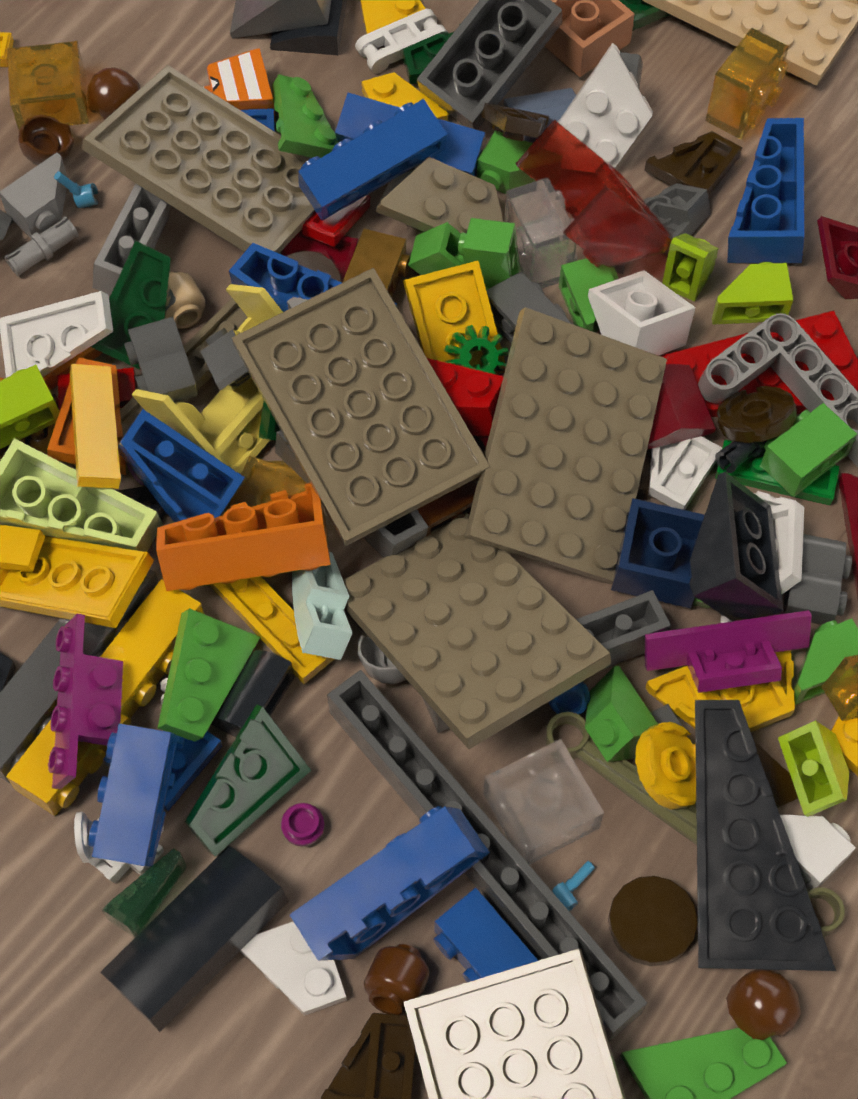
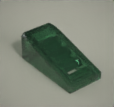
(141, 899)

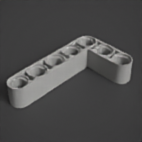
(782, 358)

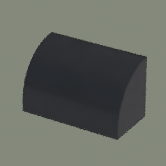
(260, 683)

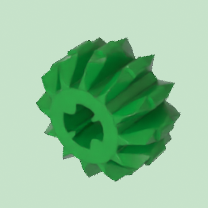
(472, 341)

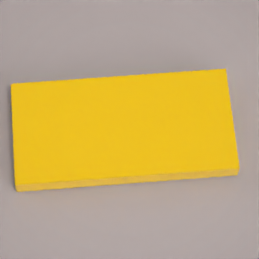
(77, 579)

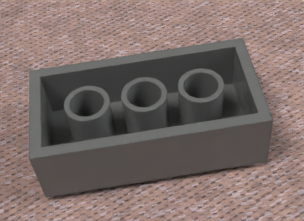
(488, 55)

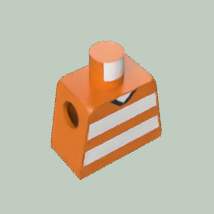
(241, 81)

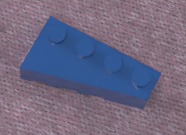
(772, 206)
(389, 885)

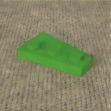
(301, 119)
(202, 672)
(703, 1066)

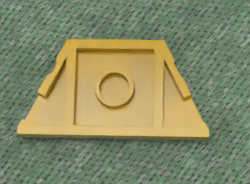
(760, 702)

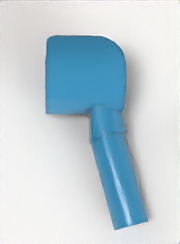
(83, 194)
(563, 890)

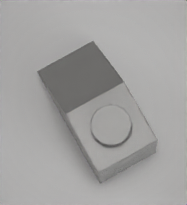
(36, 197)

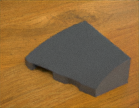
(680, 208)

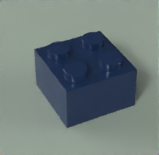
(657, 552)

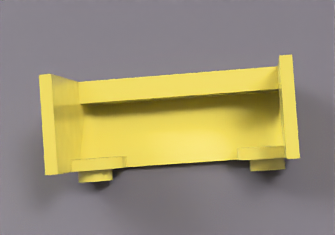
(232, 419)

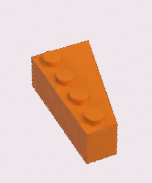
(245, 542)

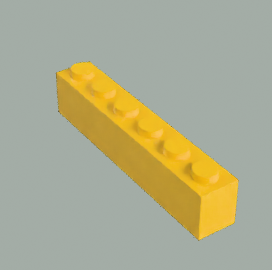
(146, 653)

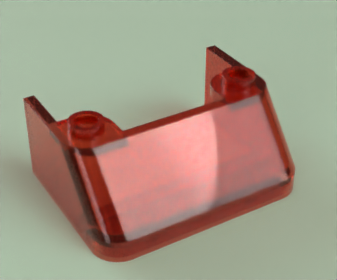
(607, 211)

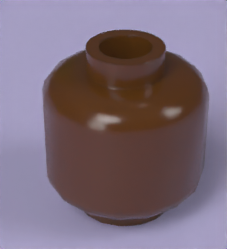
(395, 977)

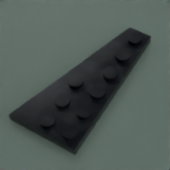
(747, 875)

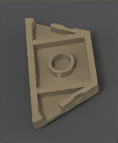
(441, 195)

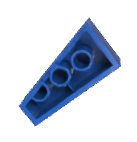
(279, 276)

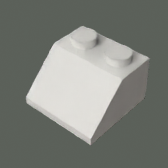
(642, 313)

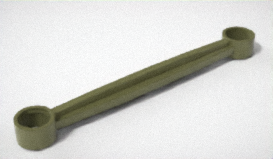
(683, 820)

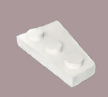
(54, 332)

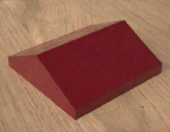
(840, 255)
(679, 409)

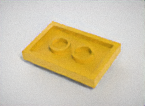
(447, 304)

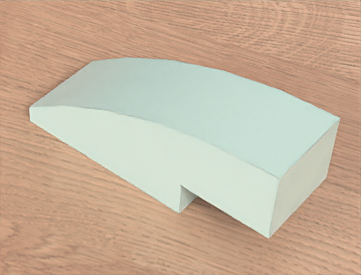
(319, 610)

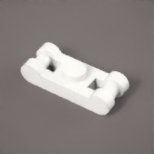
(396, 38)

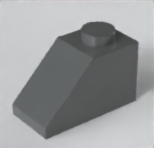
(225, 361)

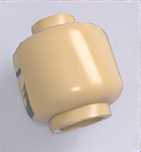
(184, 300)

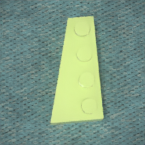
(45, 497)

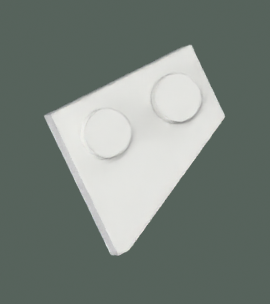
(294, 969)

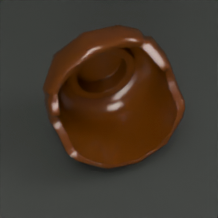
(110, 90)
(43, 137)
(763, 1004)

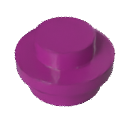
(302, 824)

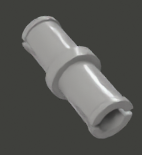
(41, 246)

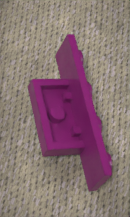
(730, 652)
(86, 701)

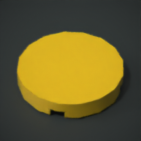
(667, 765)

